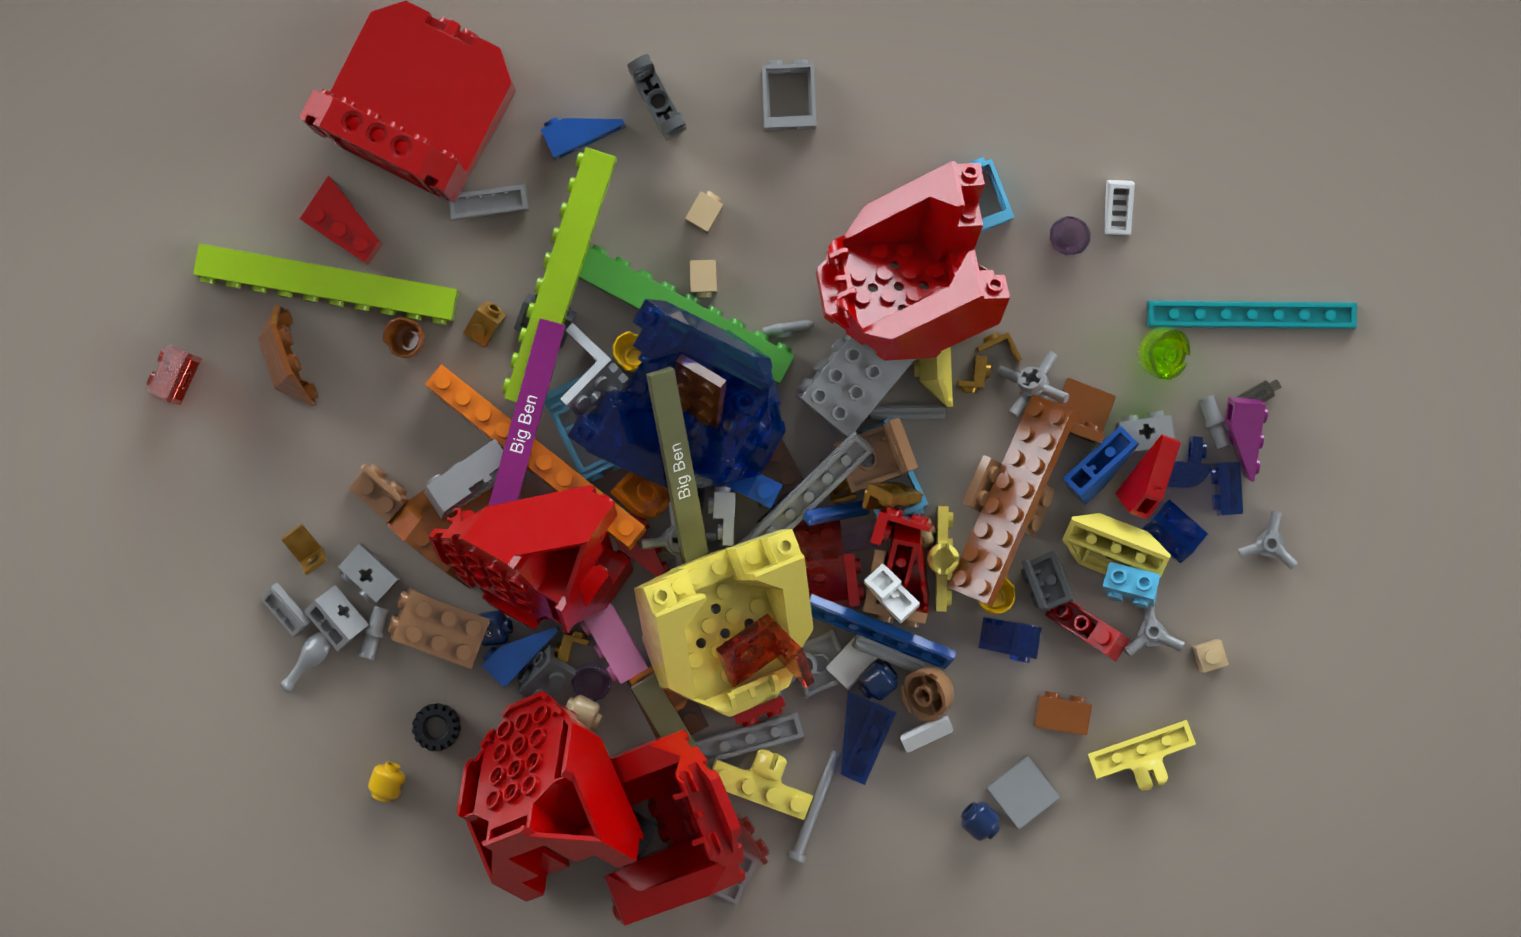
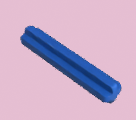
(835, 513)

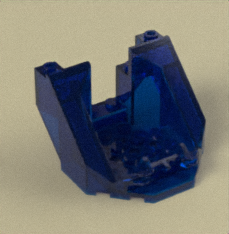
(625, 424)

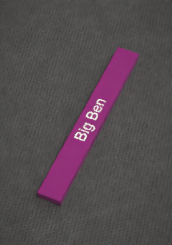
(527, 412)

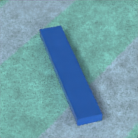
(881, 632)

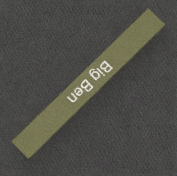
(677, 464)

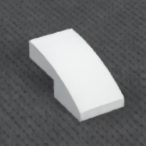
(891, 593)

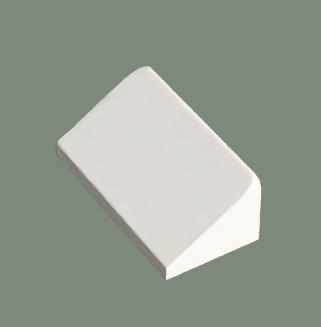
(850, 665)
(926, 733)

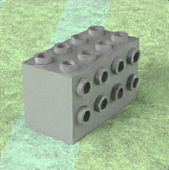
(849, 384)

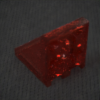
(823, 558)
(764, 643)

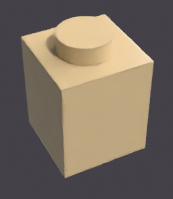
(704, 211)
(703, 278)
(1210, 655)

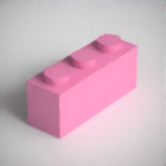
(614, 644)

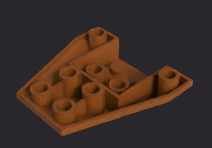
(280, 361)

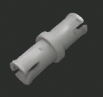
(1215, 422)
(373, 633)

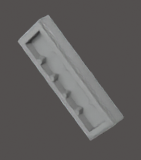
(489, 202)

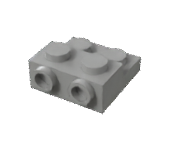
(723, 507)

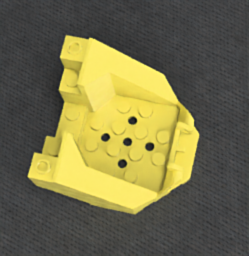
(745, 583)

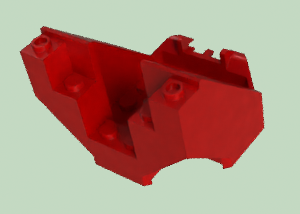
(932, 238)
(538, 555)
(541, 787)
(692, 820)

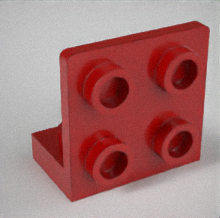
(883, 527)

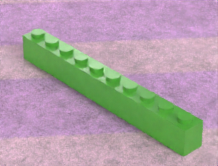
(634, 287)

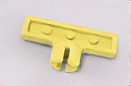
(943, 558)
(1143, 754)
(764, 784)

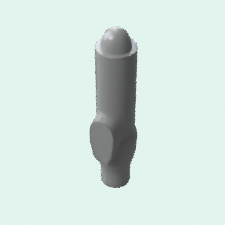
(786, 329)

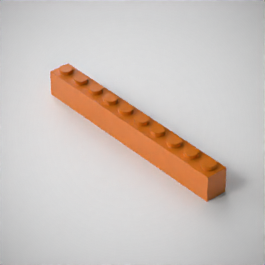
(542, 461)

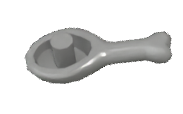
(311, 655)

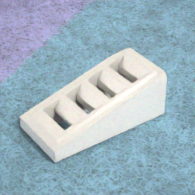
(1109, 206)

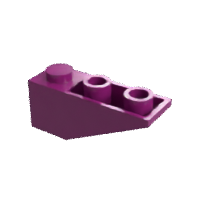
(1244, 425)

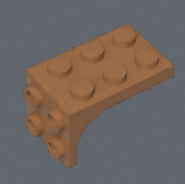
(437, 628)

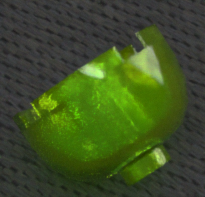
(1164, 352)

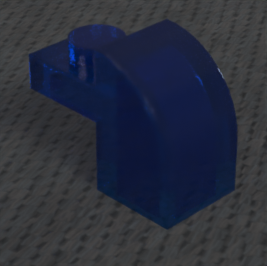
(1193, 471)

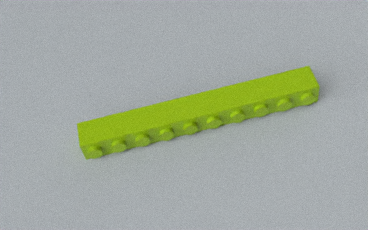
(567, 256)
(327, 283)

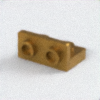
(889, 495)

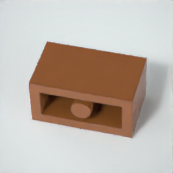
(1062, 714)

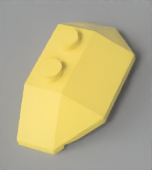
(936, 376)
(1100, 539)

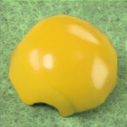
(625, 353)
(1004, 600)

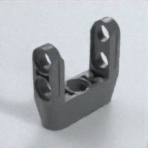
(642, 68)

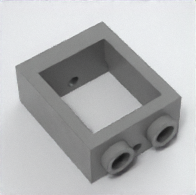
(799, 66)

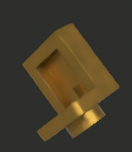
(484, 322)
(980, 372)
(563, 650)

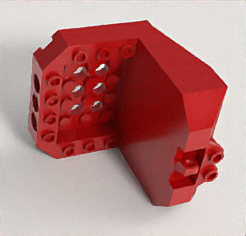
(415, 98)

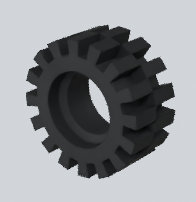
(436, 743)

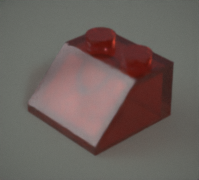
(173, 374)

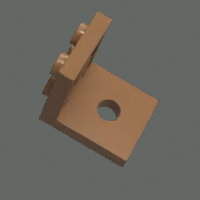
(891, 456)
(870, 605)

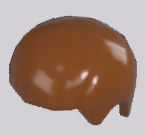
(404, 337)

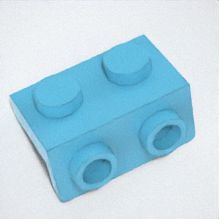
(1131, 585)

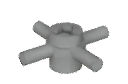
(1032, 381)
(665, 541)

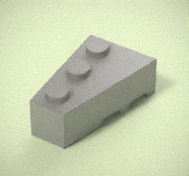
(465, 479)

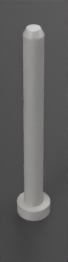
(797, 853)

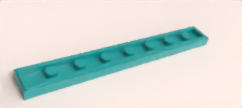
(1252, 314)

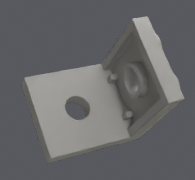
(592, 386)

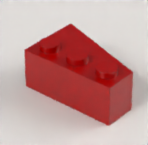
(340, 222)
(907, 562)

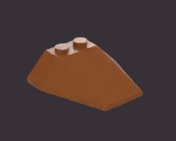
(419, 518)

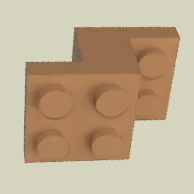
(982, 482)

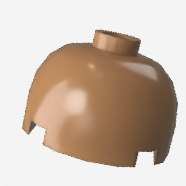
(927, 693)

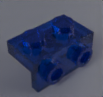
(1227, 488)
(1175, 531)

